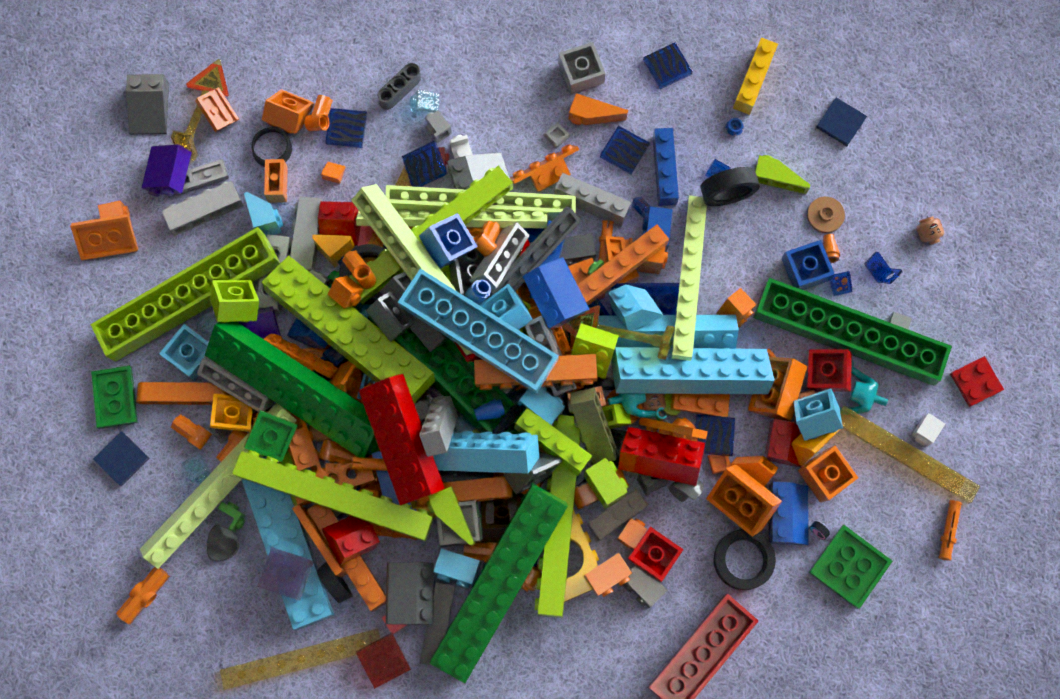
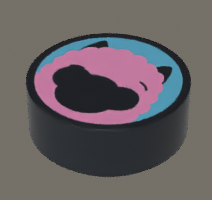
(819, 530)

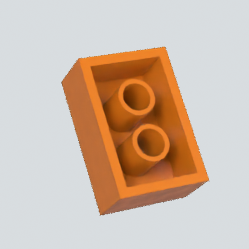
(743, 500)

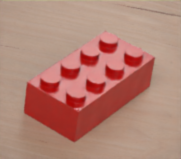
(661, 456)

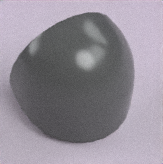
(683, 491)
(221, 543)

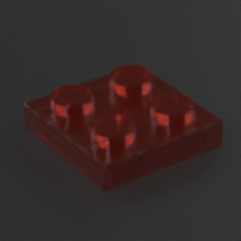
(383, 660)

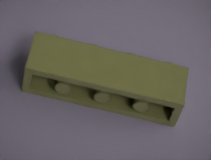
(592, 425)

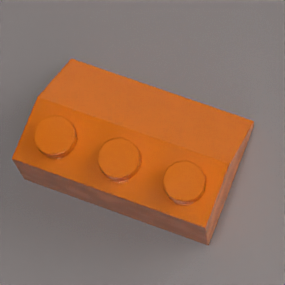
(785, 390)

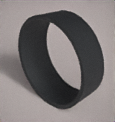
(286, 155)
(334, 584)

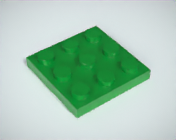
(850, 566)

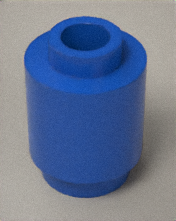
(478, 291)

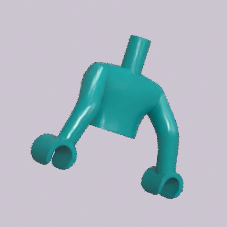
(865, 393)
(631, 400)

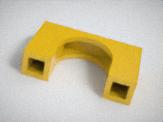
(577, 584)

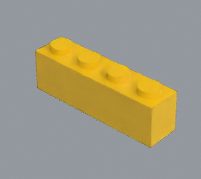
(755, 76)

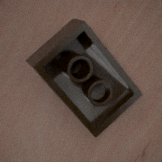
(497, 515)

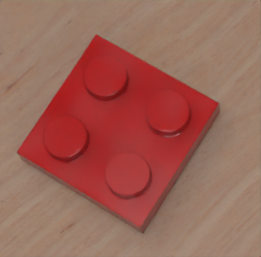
(976, 381)

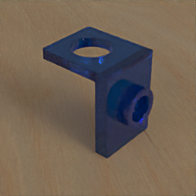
(880, 270)

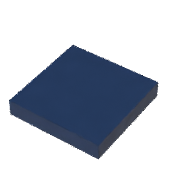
(841, 121)
(121, 458)

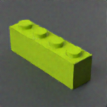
(553, 441)

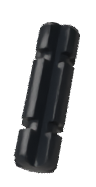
(508, 419)

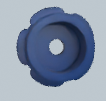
(734, 122)

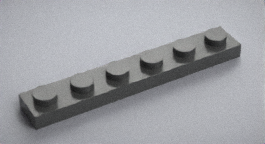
(540, 249)

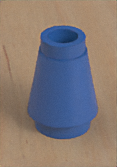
(490, 410)

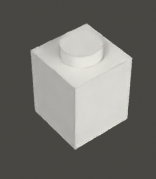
(927, 430)

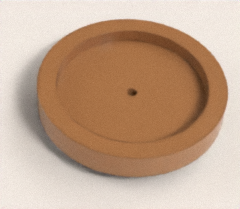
(817, 214)

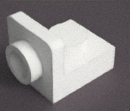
(460, 146)

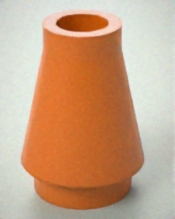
(831, 248)

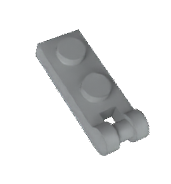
(205, 175)

